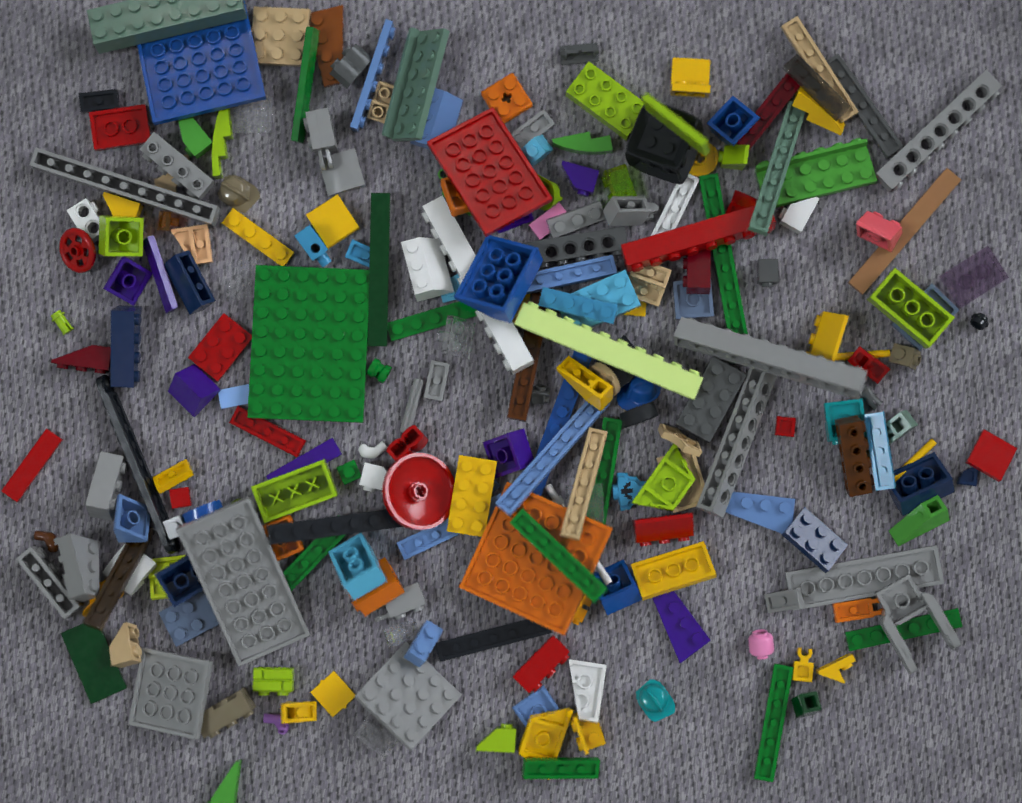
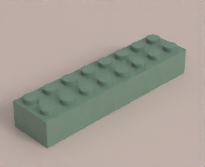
(146, 21)

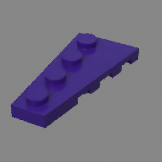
(680, 625)

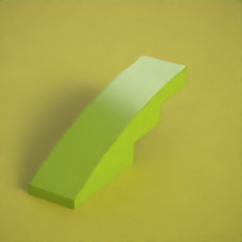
(222, 132)

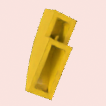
(816, 113)

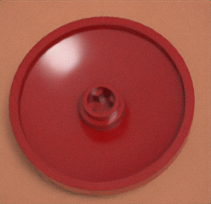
(418, 491)

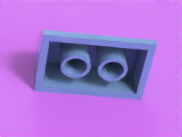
(441, 116)

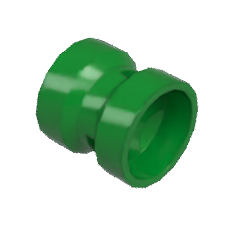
(379, 370)

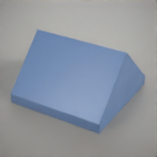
(131, 520)

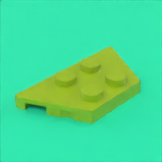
(666, 483)

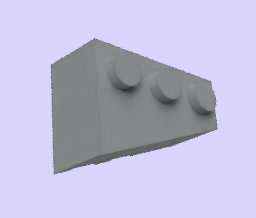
(106, 486)
(81, 566)

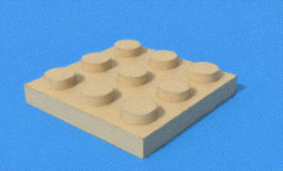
(280, 35)

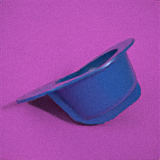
(637, 393)

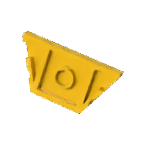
(545, 734)

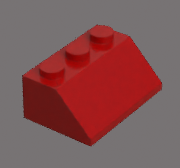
(663, 529)

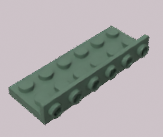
(415, 84)

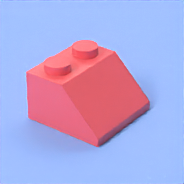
(878, 230)

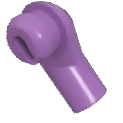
(276, 720)

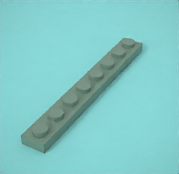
(776, 170)

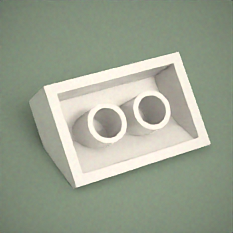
(427, 268)

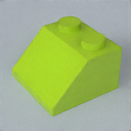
(120, 236)

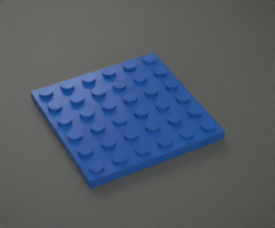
(201, 71)

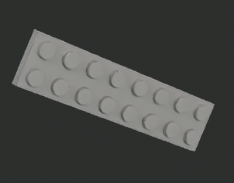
(865, 576)

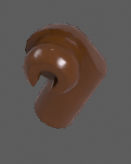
(48, 538)

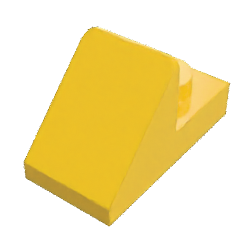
(831, 669)
(298, 711)

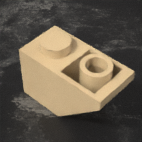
(125, 647)

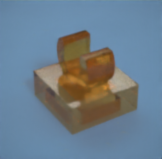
(166, 221)

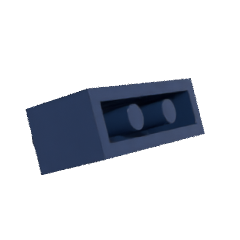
(189, 282)

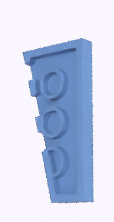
(763, 510)

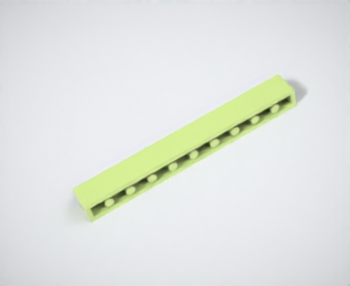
(608, 351)

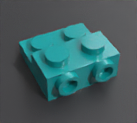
(839, 410)

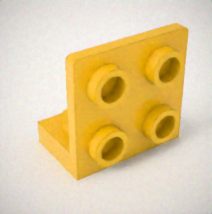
(690, 77)
(589, 734)

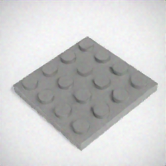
(170, 693)
(407, 697)

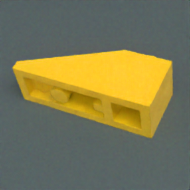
(586, 383)

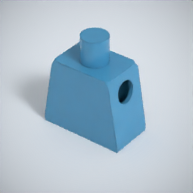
(308, 237)

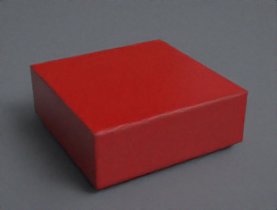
(785, 426)
(180, 497)

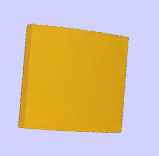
(332, 221)

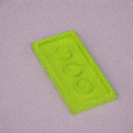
(676, 124)

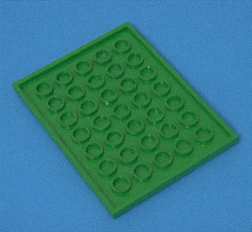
(309, 344)

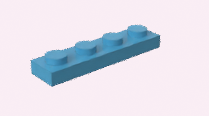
(578, 305)
(879, 451)

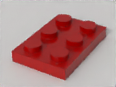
(120, 127)
(221, 347)

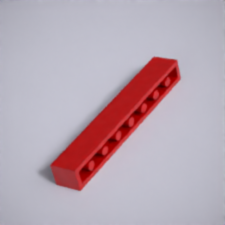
(689, 239)

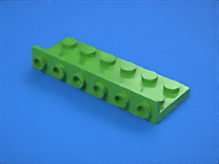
(824, 172)

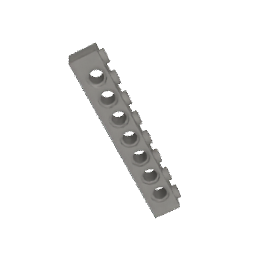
(984, 83)
(736, 442)

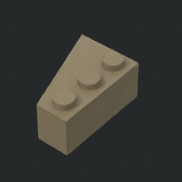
(227, 712)

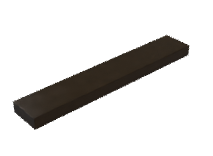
(116, 583)

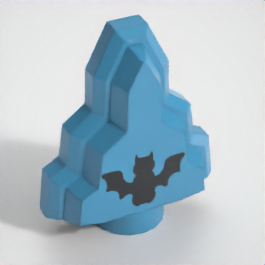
(626, 490)

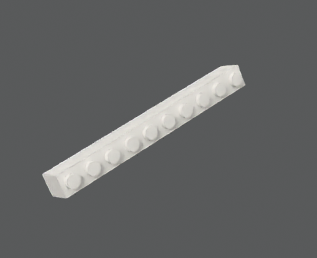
(461, 257)

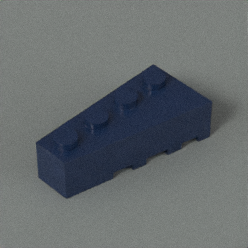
(125, 346)

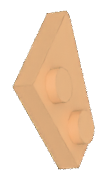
(197, 241)

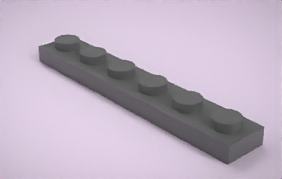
(868, 113)

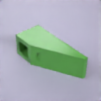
(920, 520)

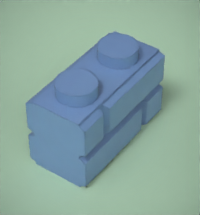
(423, 643)

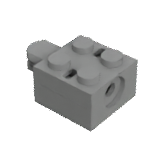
(322, 135)

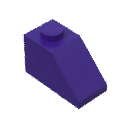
(580, 177)

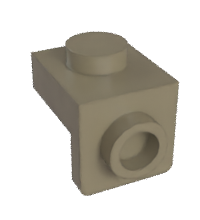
(905, 356)

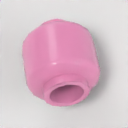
(761, 644)

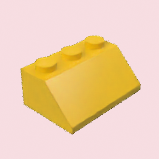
(827, 335)

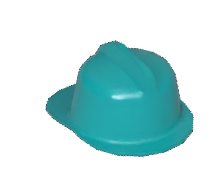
(655, 700)

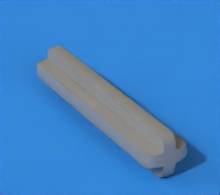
(412, 404)

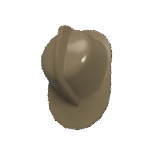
(238, 193)

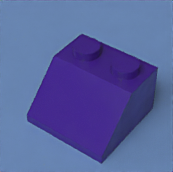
(510, 452)

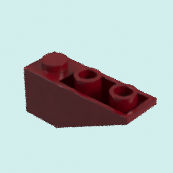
(90, 357)

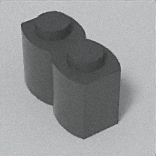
(350, 66)

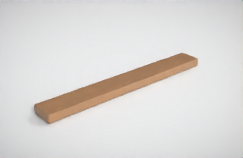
(910, 225)

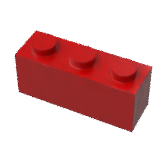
(541, 664)

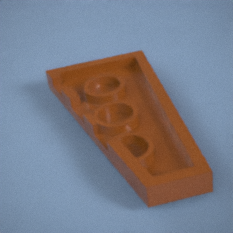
(330, 40)

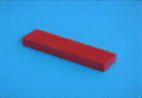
(268, 432)
(32, 465)

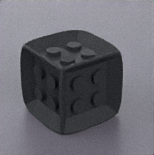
(660, 151)

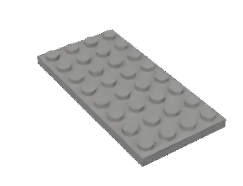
(243, 581)

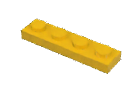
(258, 237)

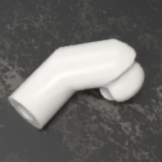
(372, 452)

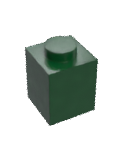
(806, 704)

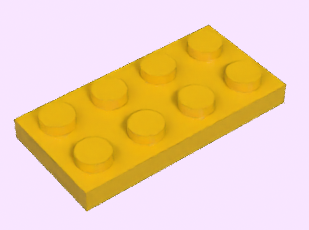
(471, 495)
(673, 570)

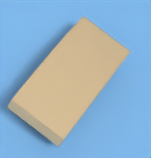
(380, 102)

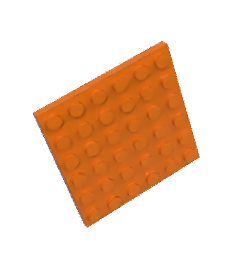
(520, 577)

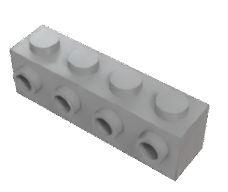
(177, 165)
(48, 580)

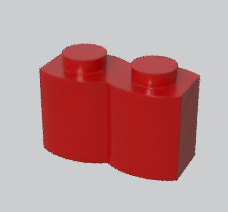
(410, 442)

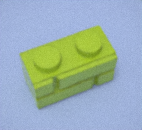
(273, 680)

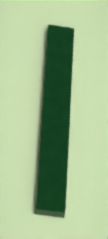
(379, 269)

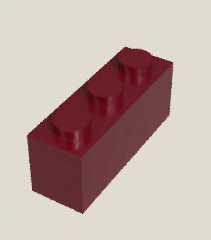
(697, 273)

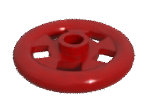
(77, 250)

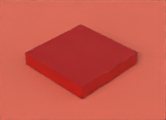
(991, 455)

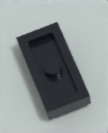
(98, 100)

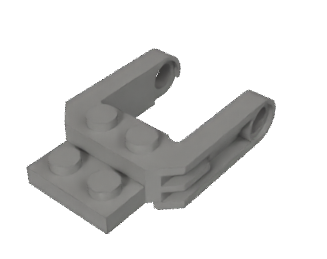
(902, 602)

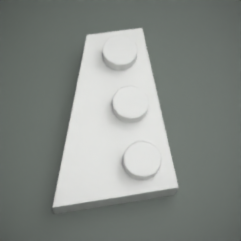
(588, 688)

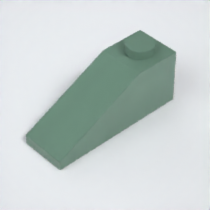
(898, 427)

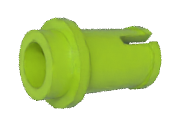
(61, 321)

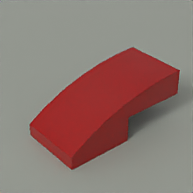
(875, 368)

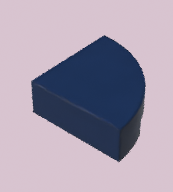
(968, 477)

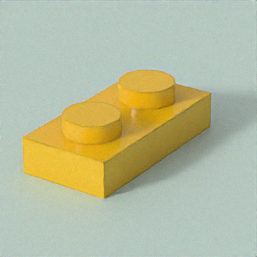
(173, 476)

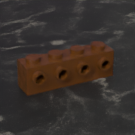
(854, 456)

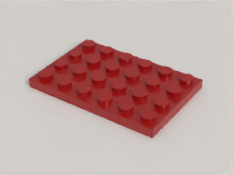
(489, 171)

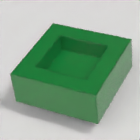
(349, 472)

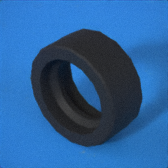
(638, 414)

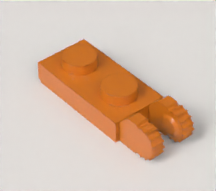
(855, 610)

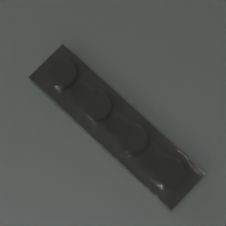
(816, 87)

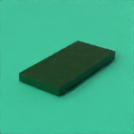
(92, 662)

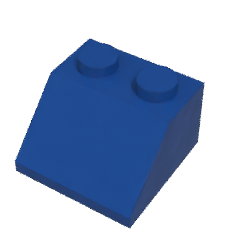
(732, 121)
(621, 590)

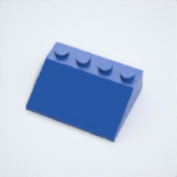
(499, 277)

